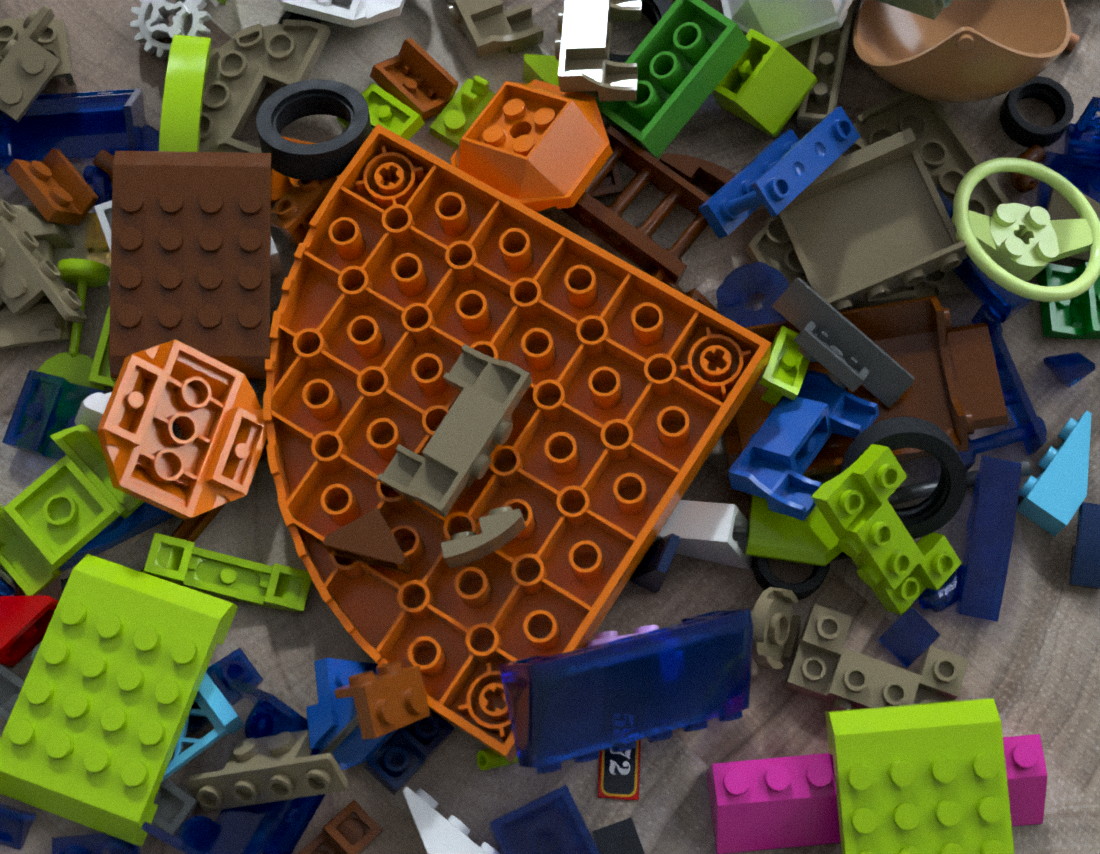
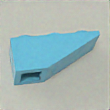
(1063, 482)

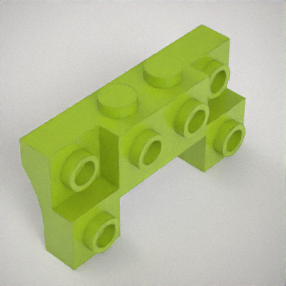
(876, 537)

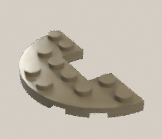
(241, 71)

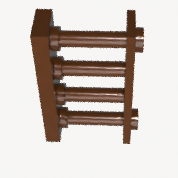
(637, 241)

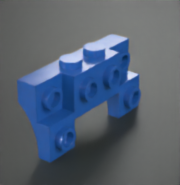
(791, 440)

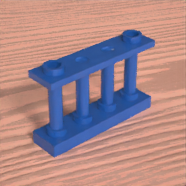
(779, 173)

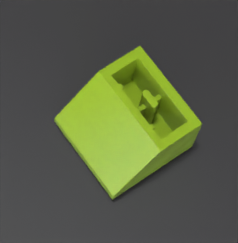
(764, 85)

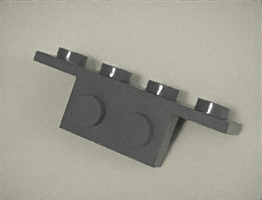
(840, 345)

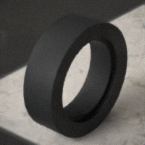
(308, 99)
(926, 436)

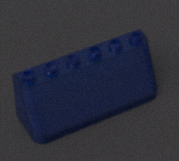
(629, 689)

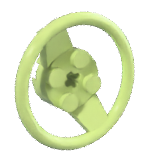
(1022, 239)

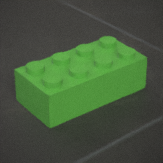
(676, 73)

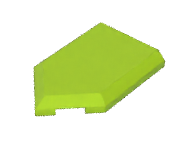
(789, 538)

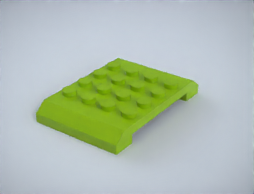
(109, 696)
(921, 779)

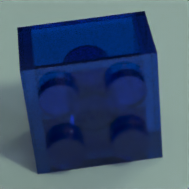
(544, 827)

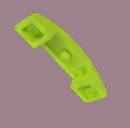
(184, 93)
(227, 575)

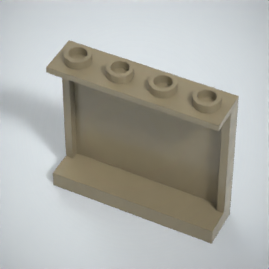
(872, 224)

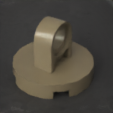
(774, 627)

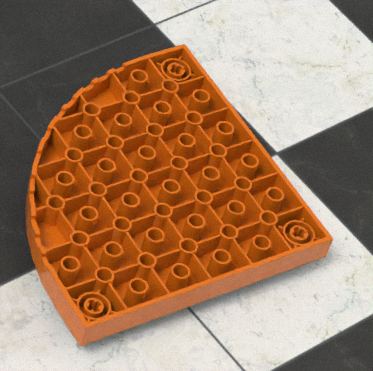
(600, 447)

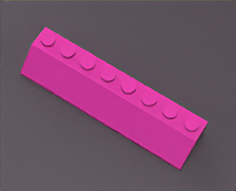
(795, 798)

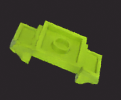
(60, 511)

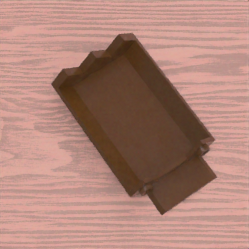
(951, 367)

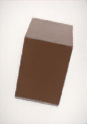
(369, 542)

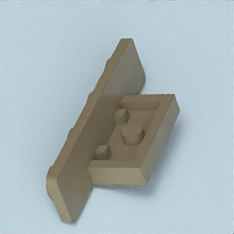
(26, 66)
(29, 276)
(267, 772)

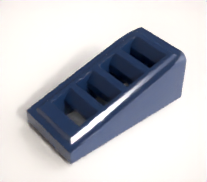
(656, 563)

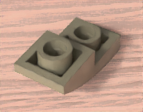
(497, 530)

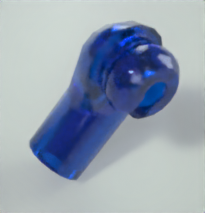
(100, 182)
(945, 596)

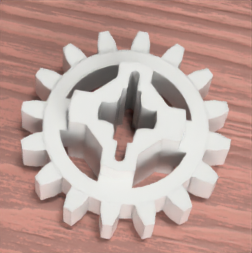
(157, 27)

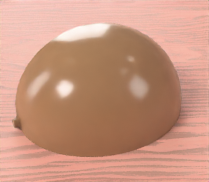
(967, 51)

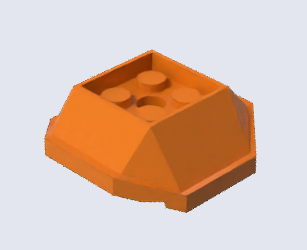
(536, 144)
(217, 421)

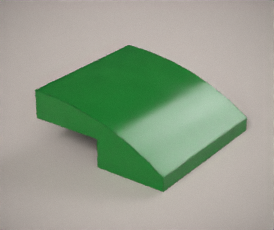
(1073, 317)

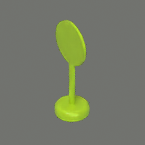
(72, 364)

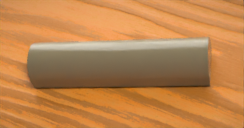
(827, 63)

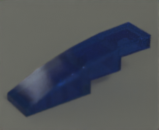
(989, 538)

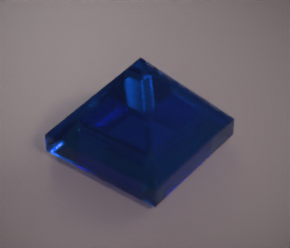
(1070, 367)

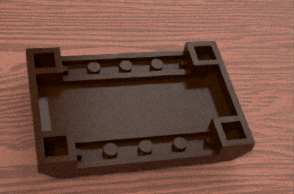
(192, 255)

